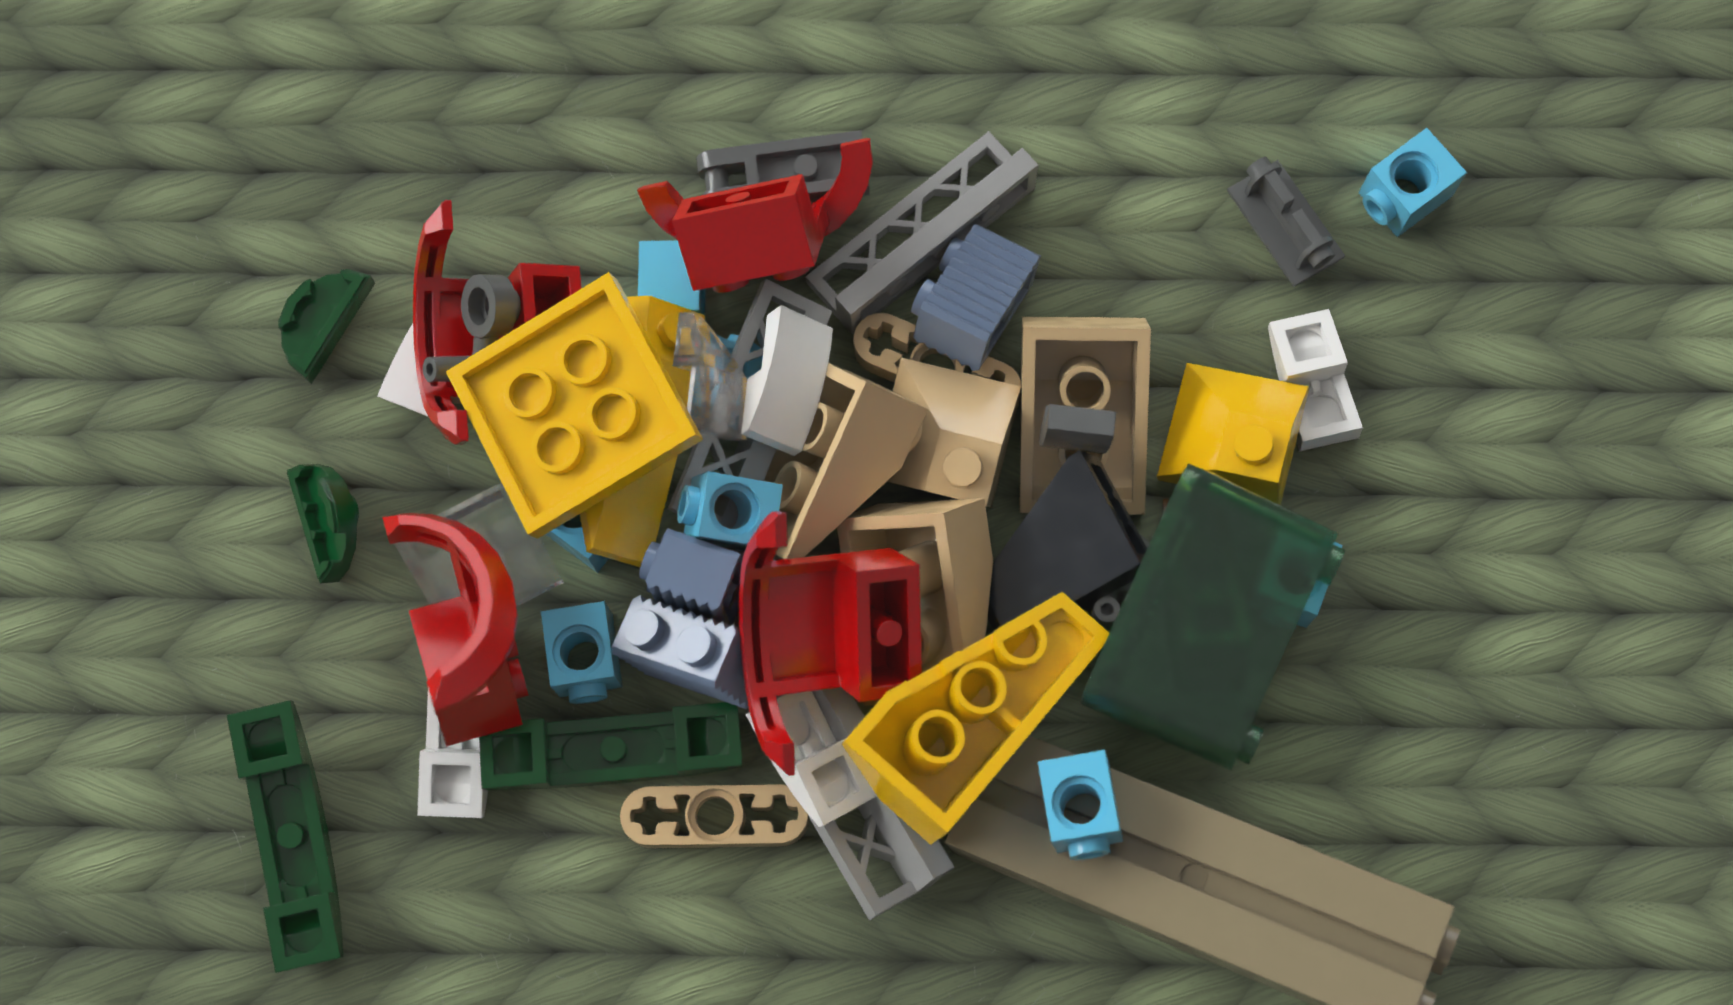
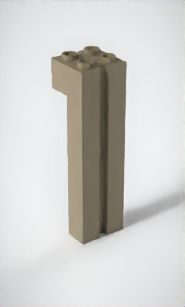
(1217, 889)

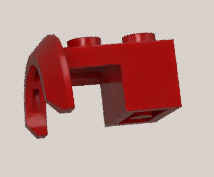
(758, 226)
(439, 320)
(822, 627)
(468, 636)

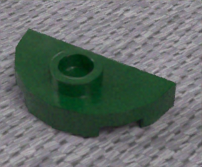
(318, 317)
(327, 517)

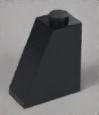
(1069, 543)

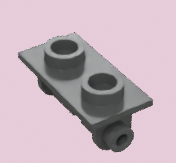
(1285, 221)

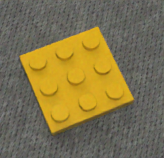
(573, 406)

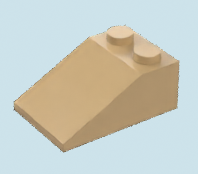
(1091, 366)
(848, 455)
(954, 559)

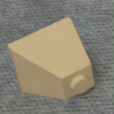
(961, 433)

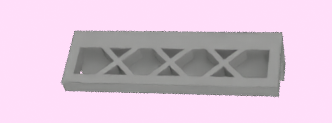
(923, 251)
(751, 456)
(910, 855)

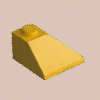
(1234, 428)

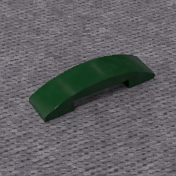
(612, 749)
(290, 835)

